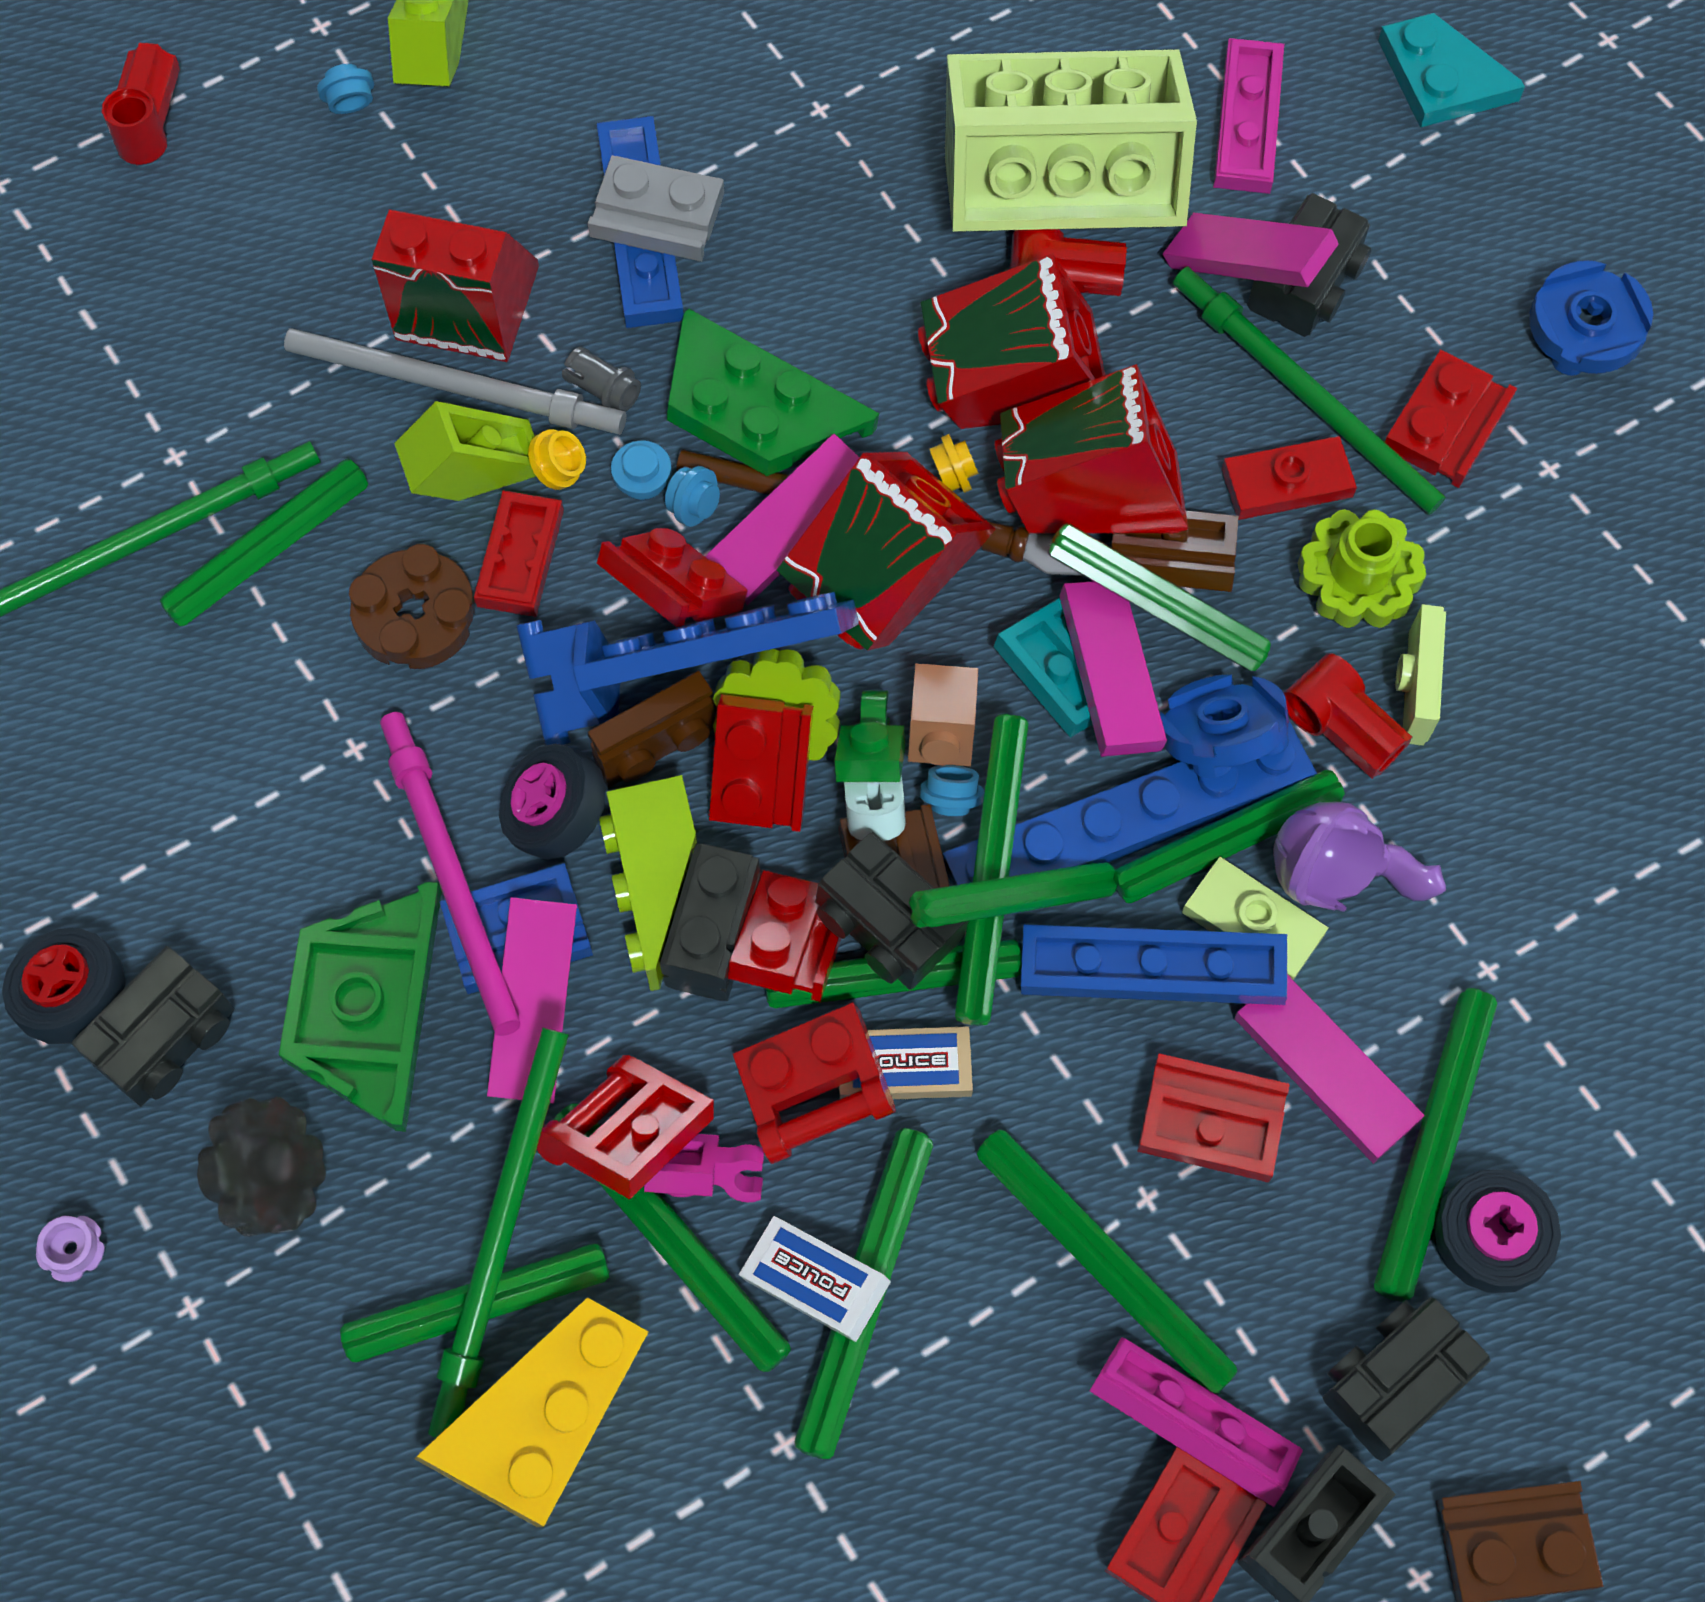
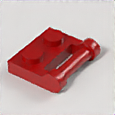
(804, 1065)
(636, 1138)

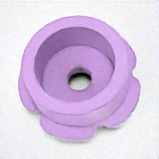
(55, 1238)

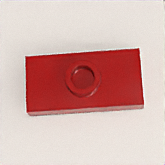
(1288, 478)
(519, 553)

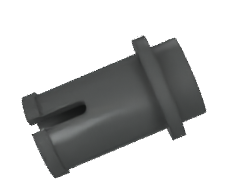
(611, 385)

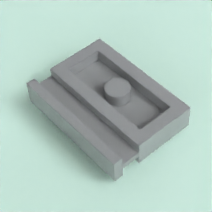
(656, 208)

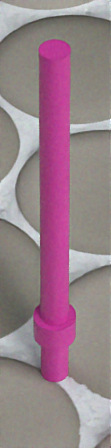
(412, 774)

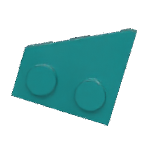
(1445, 71)
(1046, 663)

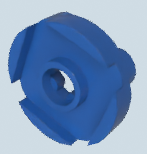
(1582, 346)
(1251, 726)

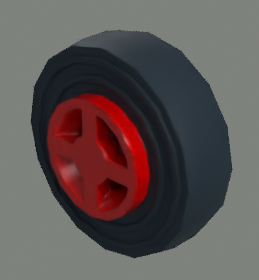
(57, 962)

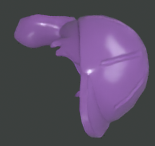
(1336, 852)

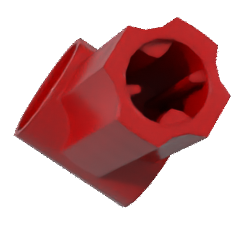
(141, 103)
(1090, 264)
(1334, 703)

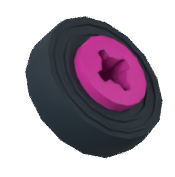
(552, 801)
(1484, 1252)

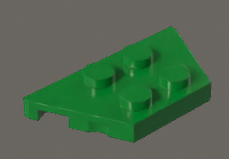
(755, 401)
(362, 1002)

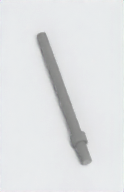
(562, 407)

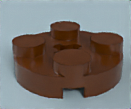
(404, 576)

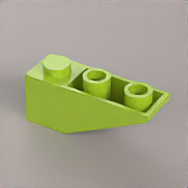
(426, 40)
(656, 844)

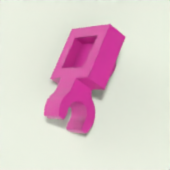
(706, 1164)

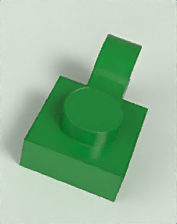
(872, 748)

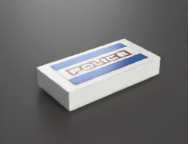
(815, 1278)

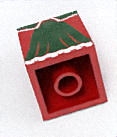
(453, 284)
(1008, 342)
(1092, 460)
(887, 543)

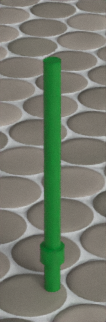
(1225, 315)
(257, 479)
(461, 1364)

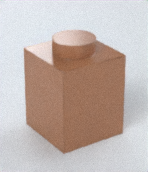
(943, 715)

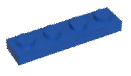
(646, 277)
(1154, 964)

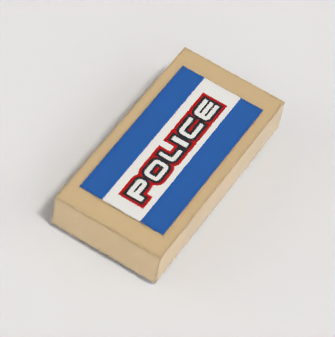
(922, 1062)

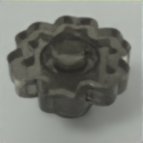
(261, 1167)

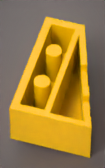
(540, 1415)

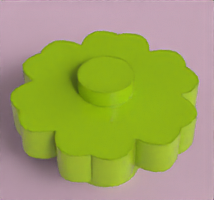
(1361, 568)
(784, 679)

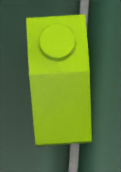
(464, 452)

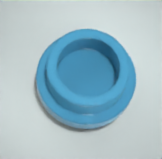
(346, 88)
(641, 469)
(692, 495)
(952, 790)

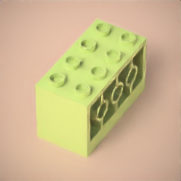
(1068, 140)

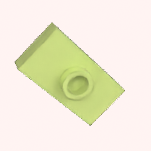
(1421, 673)
(1238, 903)

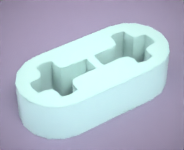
(864, 798)

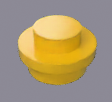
(557, 458)
(954, 463)

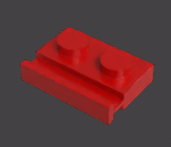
(1449, 418)
(672, 576)
(760, 762)
(784, 939)
(1213, 1118)
(1185, 1533)

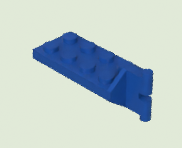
(589, 669)

